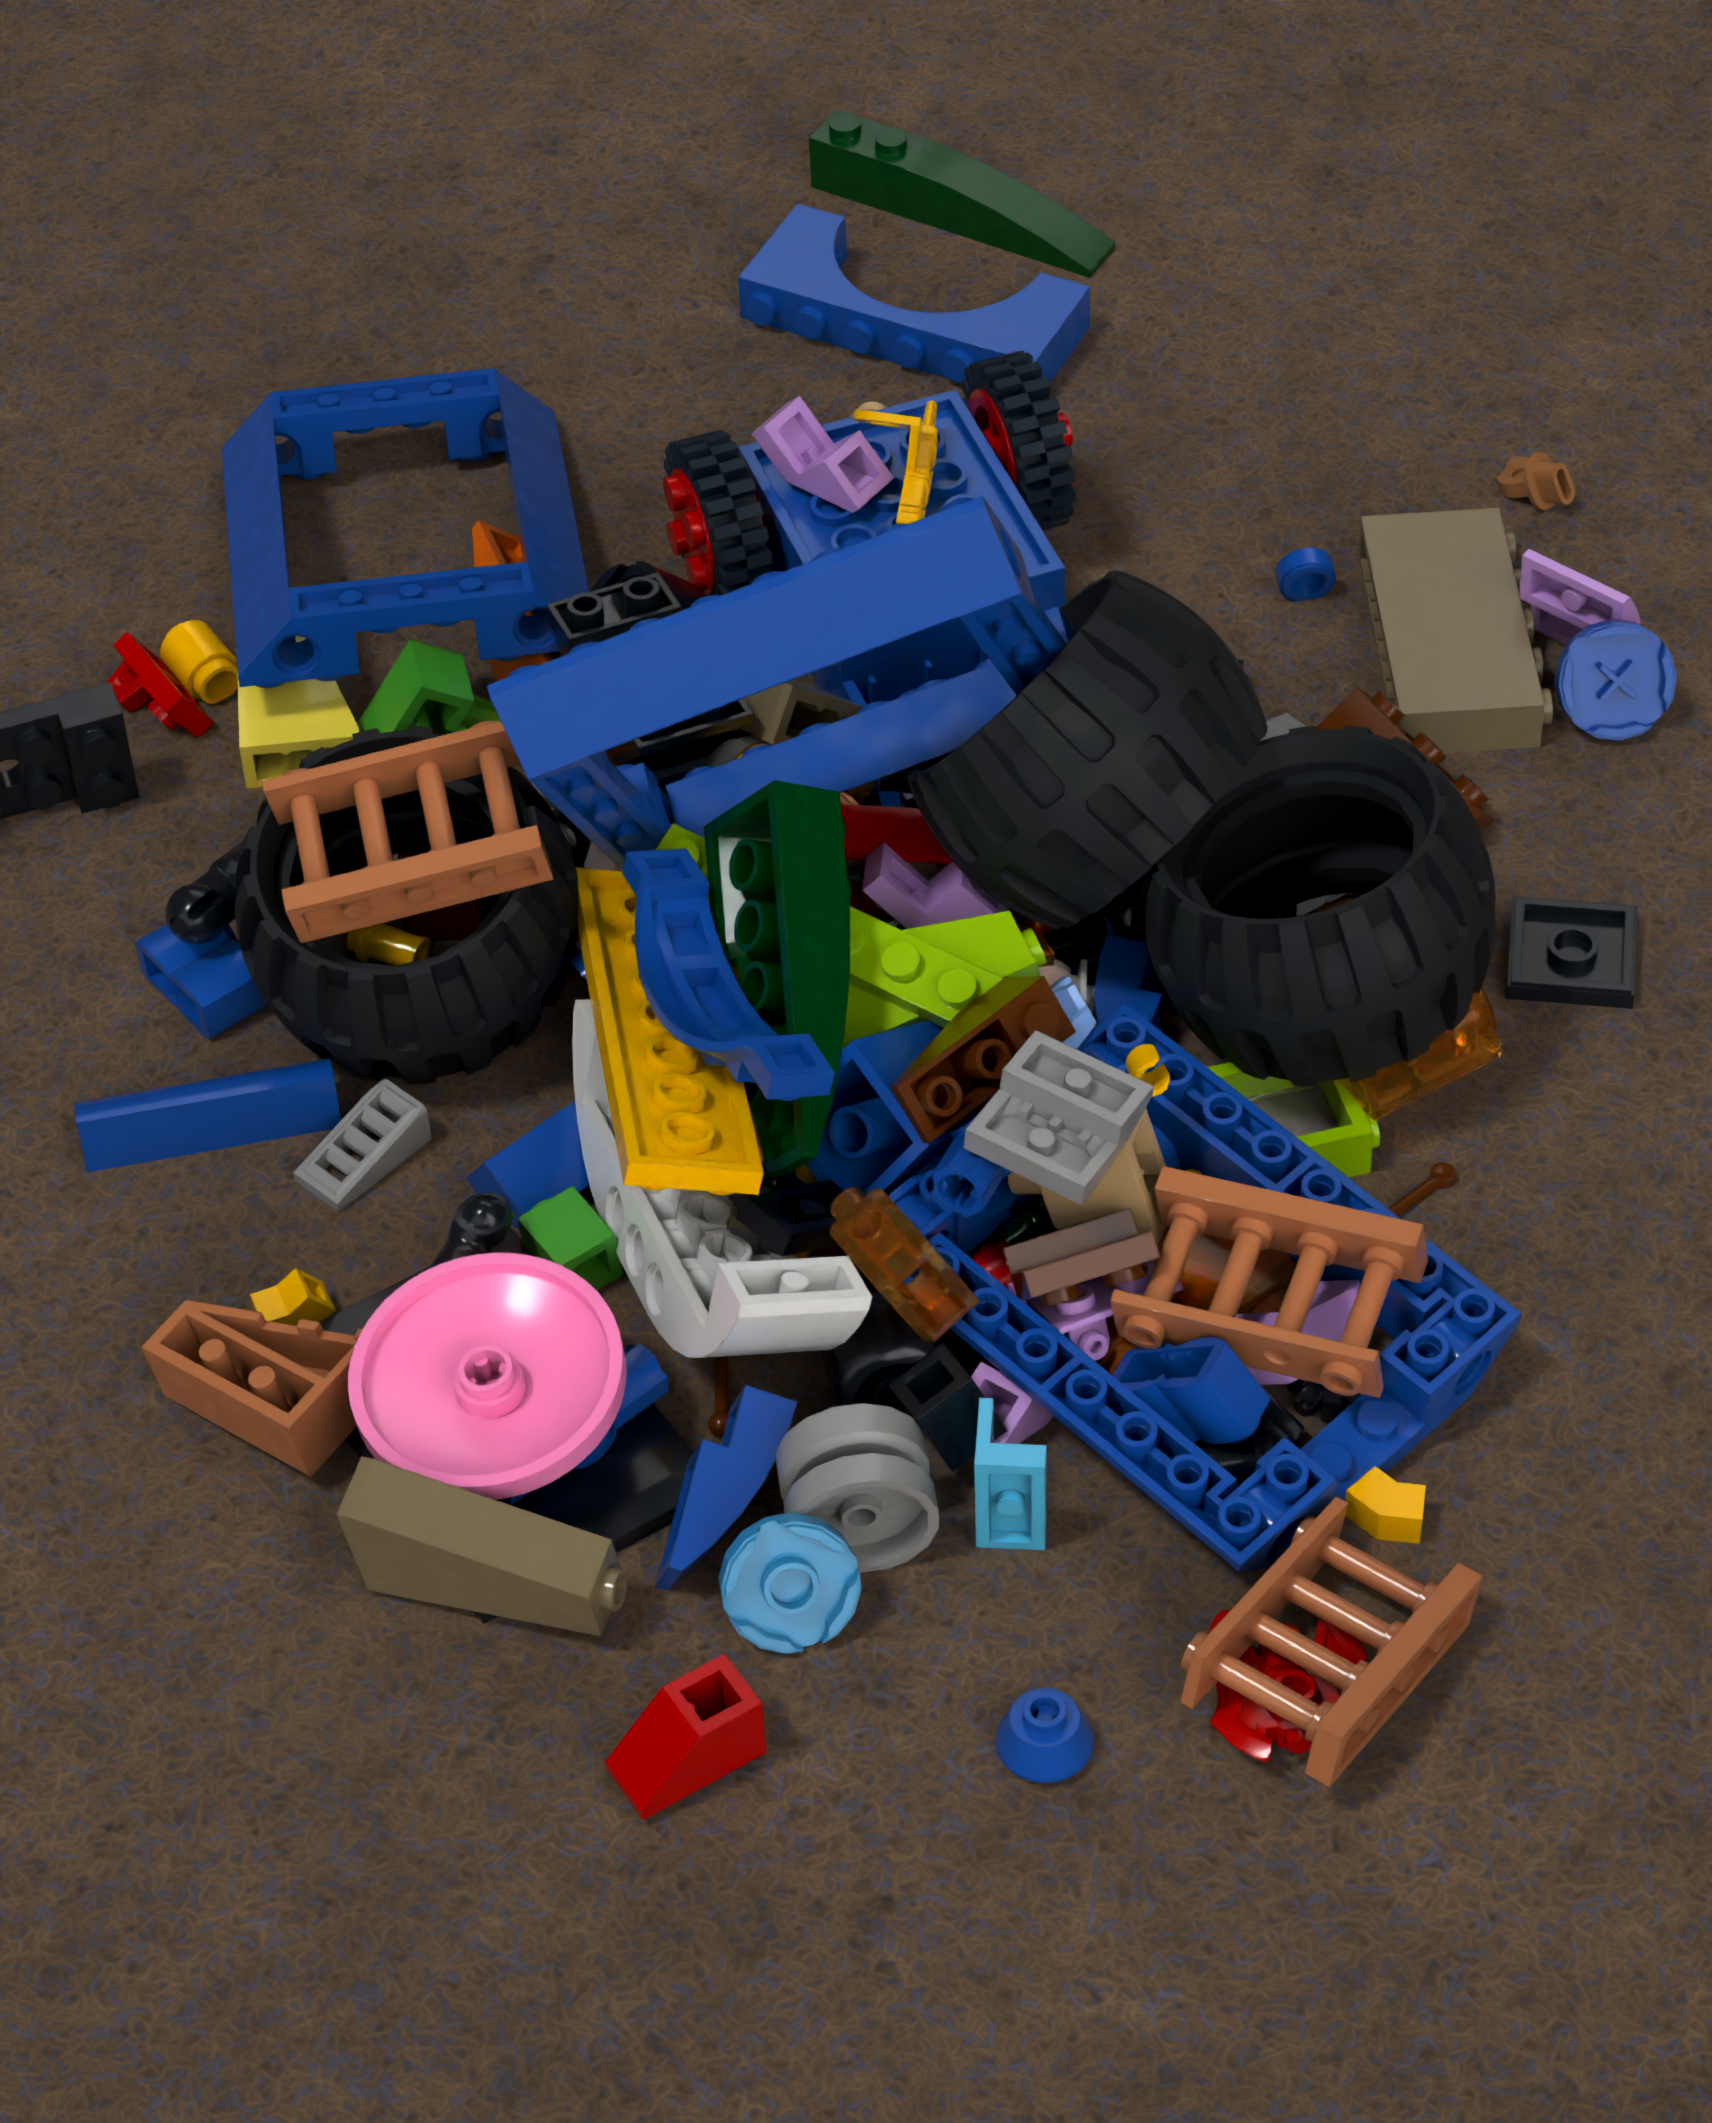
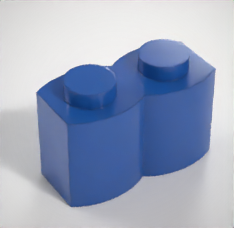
(203, 980)
(1197, 1388)

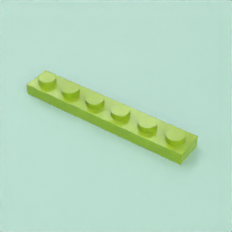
(888, 959)

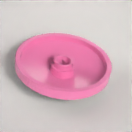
(488, 1374)

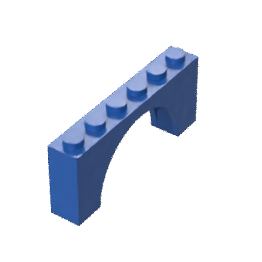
(801, 290)

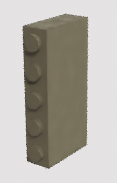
(1454, 629)

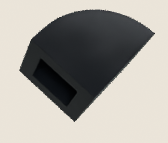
(944, 1405)

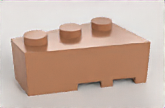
(258, 1378)

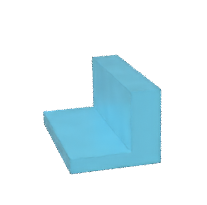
(1008, 1489)

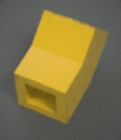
(294, 1299)
(1386, 1507)

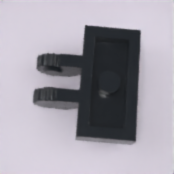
(789, 1213)

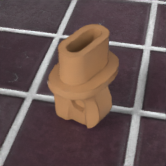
(1537, 478)

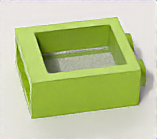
(1319, 1116)

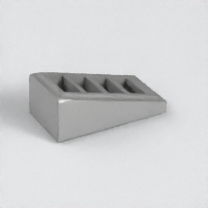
(386, 1112)

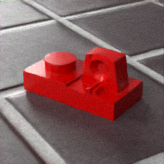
(146, 677)

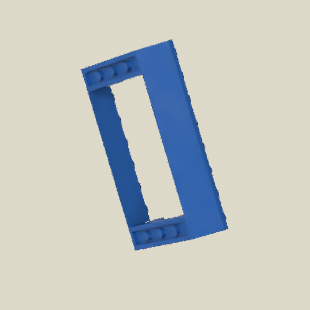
(328, 615)
(767, 635)
(1441, 1327)

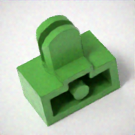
(426, 690)

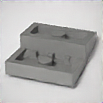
(1058, 1117)

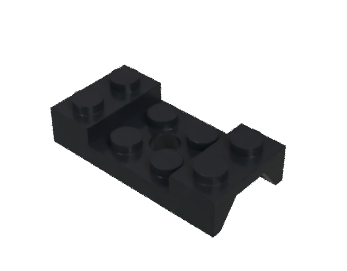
(66, 752)

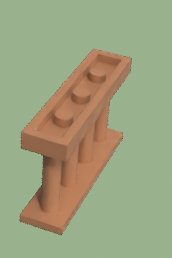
(419, 882)
(1284, 1223)
(1370, 1689)

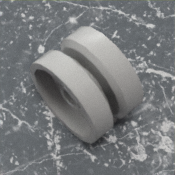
(864, 1476)

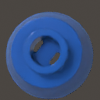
(1044, 1737)

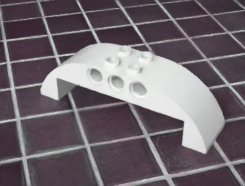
(691, 1258)

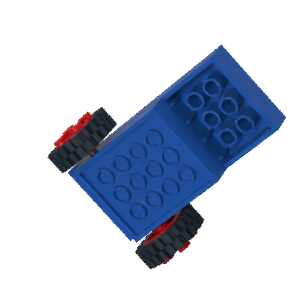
(997, 443)

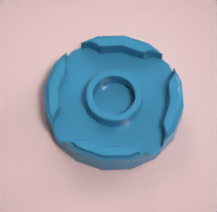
(789, 1582)

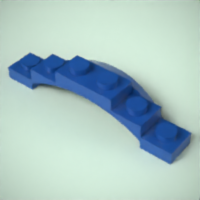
(695, 986)

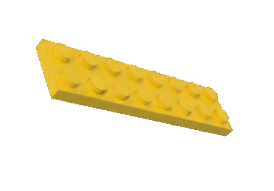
(668, 1109)

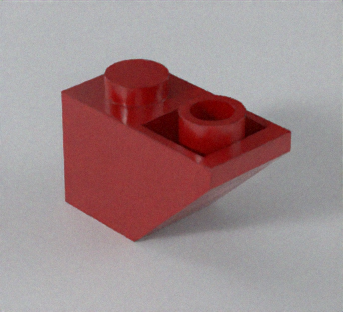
(689, 1737)

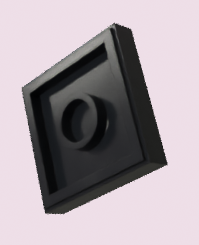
(1572, 952)

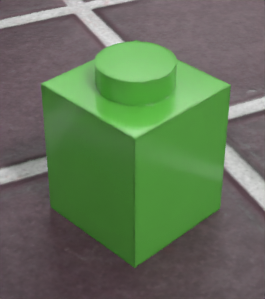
(572, 1235)

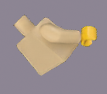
(1131, 1176)

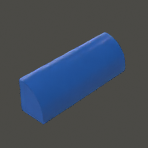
(207, 1115)
(536, 1164)

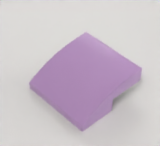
(1567, 600)

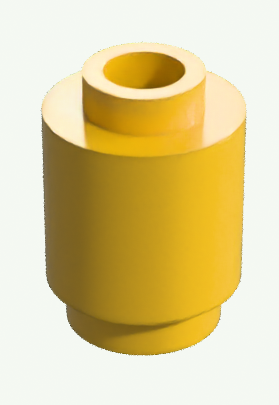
(200, 661)

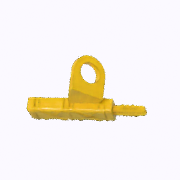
(920, 457)

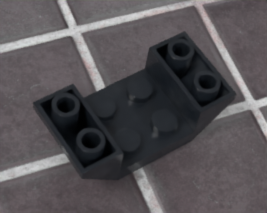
(614, 611)

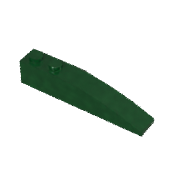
(949, 192)
(786, 933)

